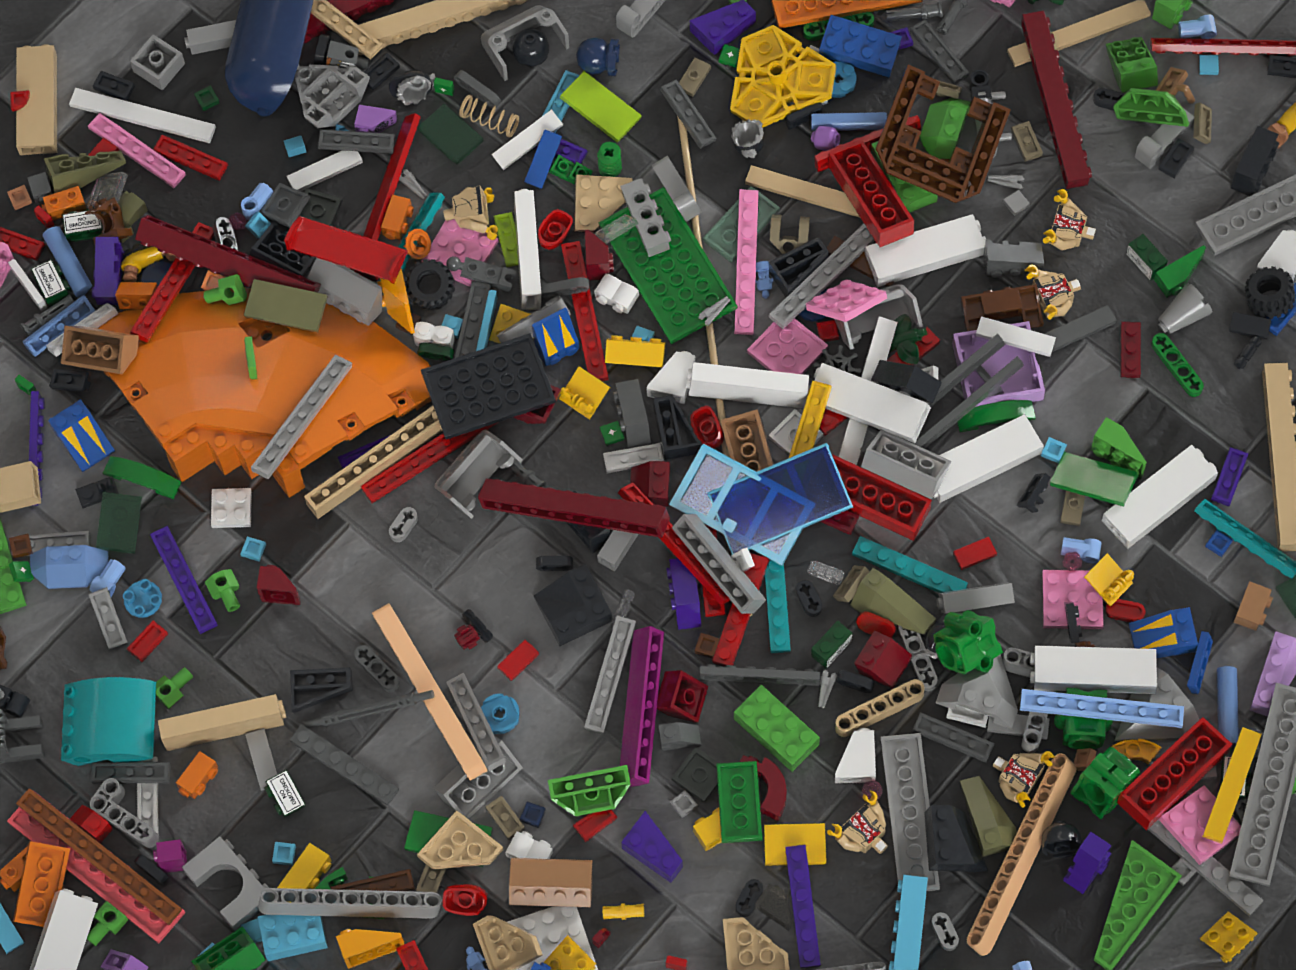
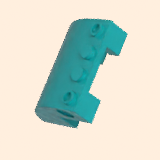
(108, 720)

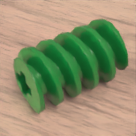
(609, 159)

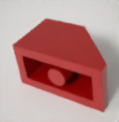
(92, 823)

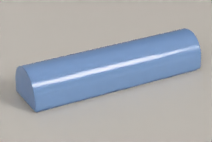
(849, 121)
(67, 261)
(52, 329)
(1227, 703)

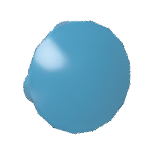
(142, 598)

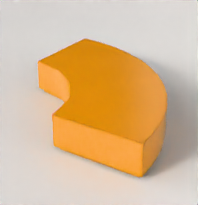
(1138, 749)

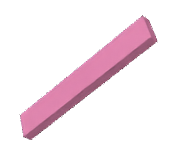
(137, 150)

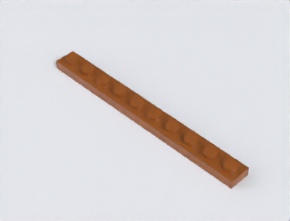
(99, 856)

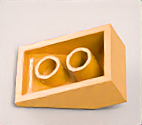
(397, 302)
(365, 945)

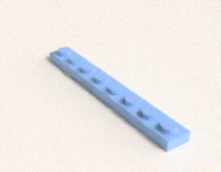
(1102, 708)

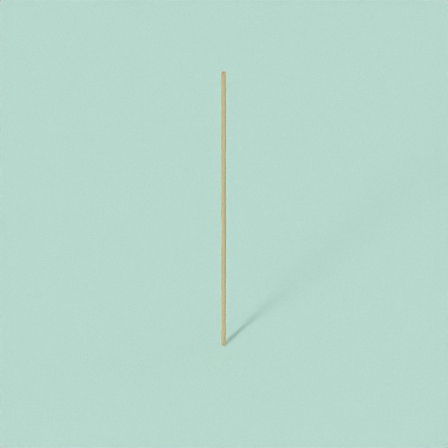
(696, 231)

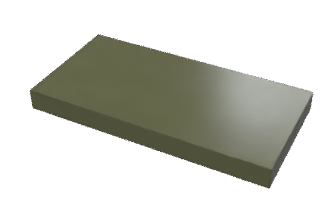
(285, 305)

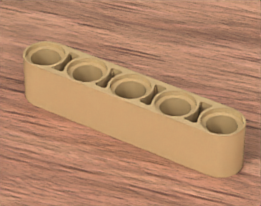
(885, 700)

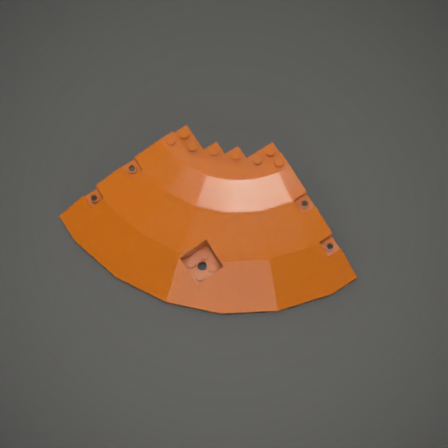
(209, 410)

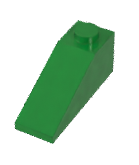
(1175, 275)

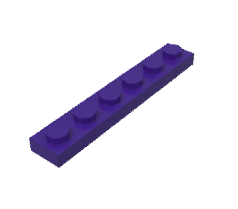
(36, 437)
(183, 579)
(802, 906)

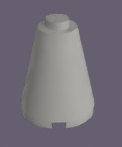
(1184, 310)

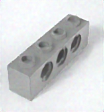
(632, 193)

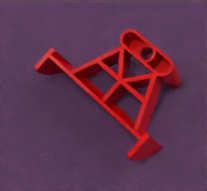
(360, 254)

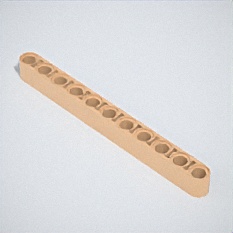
(424, 681)
(1021, 855)

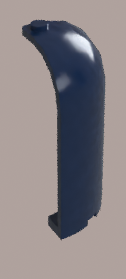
(266, 51)

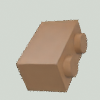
(1253, 605)

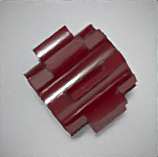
(466, 637)

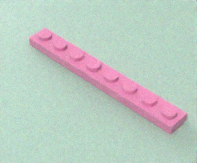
(746, 262)

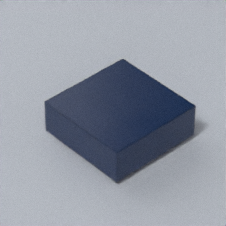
(532, 814)

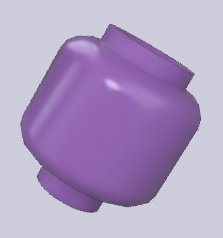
(825, 138)

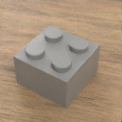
(157, 62)

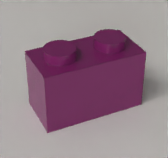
(170, 856)

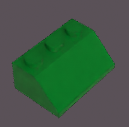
(231, 953)

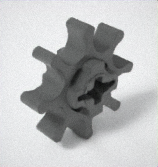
(840, 361)

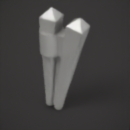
(1007, 180)
(410, 182)
(713, 311)
(826, 687)

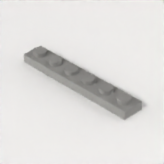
(610, 675)
(476, 722)

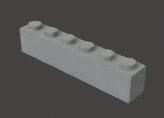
(718, 563)

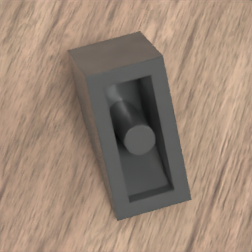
(679, 735)

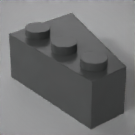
(1011, 259)
(633, 413)

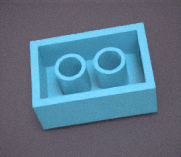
(291, 935)

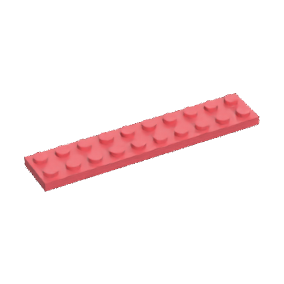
(95, 879)

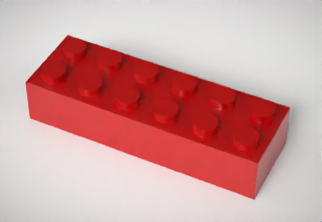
(871, 193)
(883, 500)
(1174, 773)

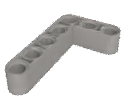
(1021, 668)

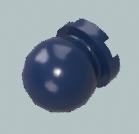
(597, 56)

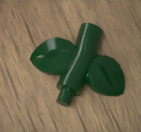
(905, 339)

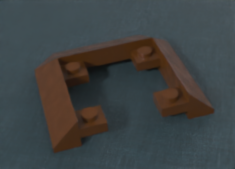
(965, 171)

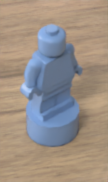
(764, 283)
(474, 959)

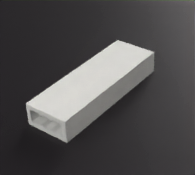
(527, 250)
(926, 250)
(747, 385)
(873, 403)
(989, 456)
(1160, 496)
(1094, 668)
(64, 932)

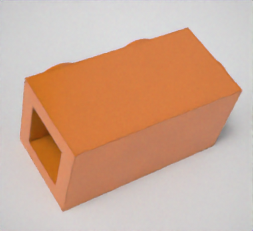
(64, 202)
(396, 217)
(135, 294)
(196, 776)
(12, 872)

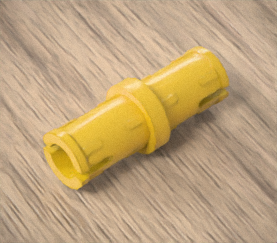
(623, 911)

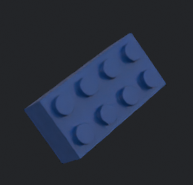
(860, 45)

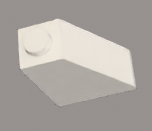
(1281, 253)
(672, 378)
(858, 759)

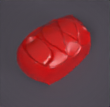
(554, 229)
(707, 427)
(464, 899)

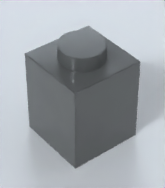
(40, 187)

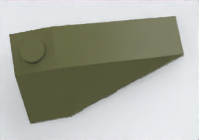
(69, 172)
(886, 599)
(990, 822)

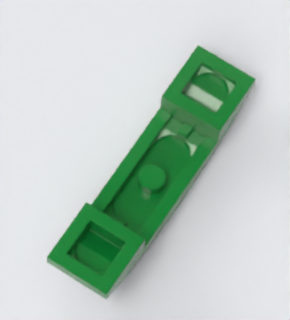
(995, 413)
(142, 475)

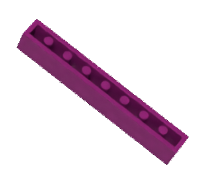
(641, 704)

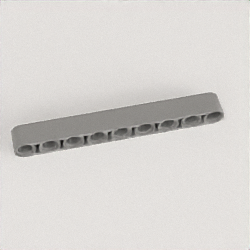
(340, 903)

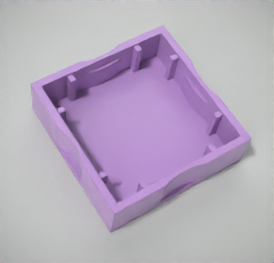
(1023, 385)

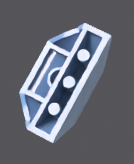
(68, 565)

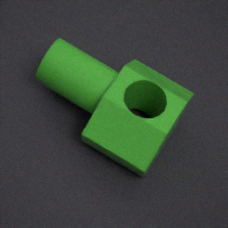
(223, 292)
(224, 592)
(175, 685)
(103, 927)

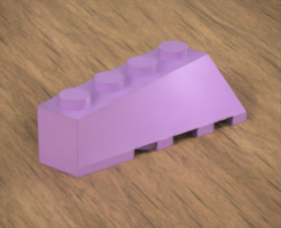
(1278, 668)

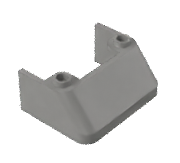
(496, 38)
(898, 302)
(471, 469)

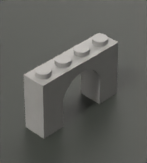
(219, 857)

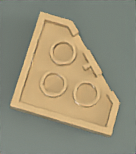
(596, 200)
(459, 845)
(505, 945)
(750, 948)

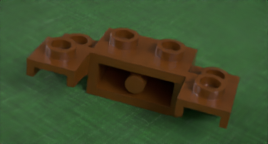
(1003, 304)

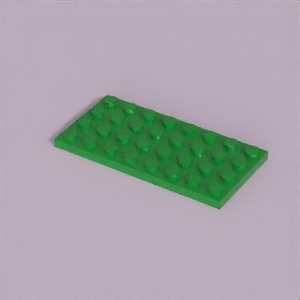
(674, 282)

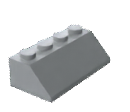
(348, 290)
(905, 464)
(469, 796)

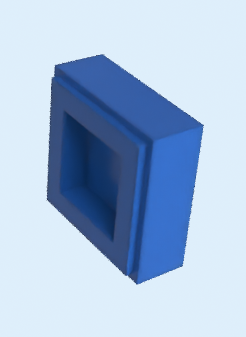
(1219, 543)

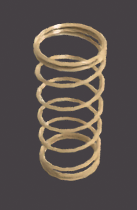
(510, 122)

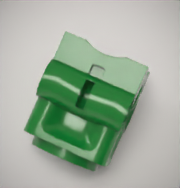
(967, 642)
(1082, 731)
(1105, 781)

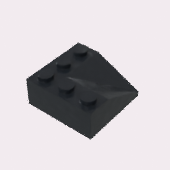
(573, 605)

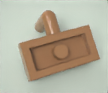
(1174, 82)

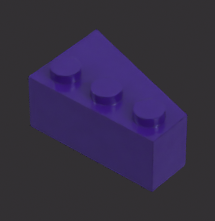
(723, 25)
(107, 269)
(685, 595)
(652, 848)
(1089, 861)

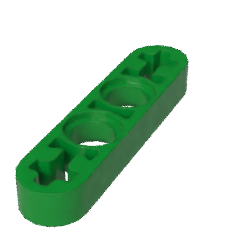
(815, 25)
(1176, 365)

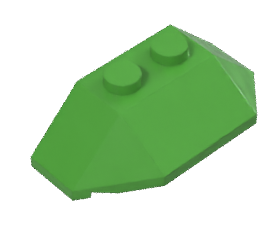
(1150, 107)
(944, 127)
(591, 790)

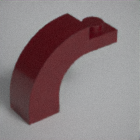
(773, 778)

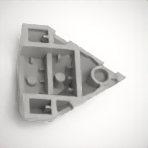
(329, 92)
(983, 693)
(1166, 693)

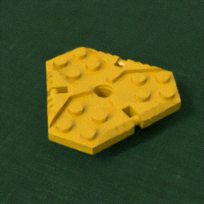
(800, 80)

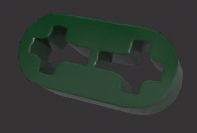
(435, 352)

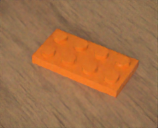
(41, 878)

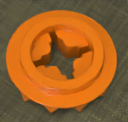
(422, 239)

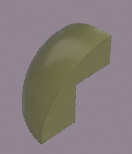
(132, 209)

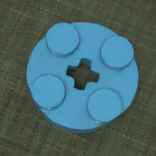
(848, 83)
(504, 703)

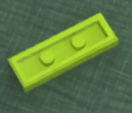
(507, 237)

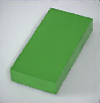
(250, 357)

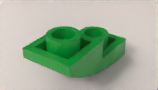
(568, 170)
(336, 878)

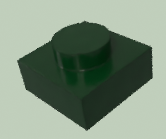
(206, 98)

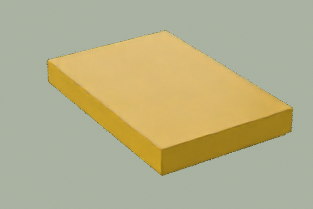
(785, 835)

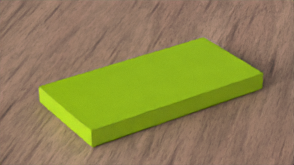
(600, 106)

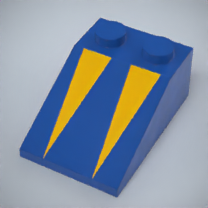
(555, 337)
(81, 435)
(1166, 632)

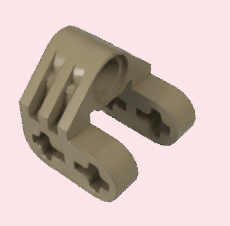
(779, 241)

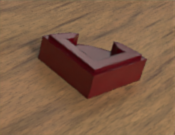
(600, 937)

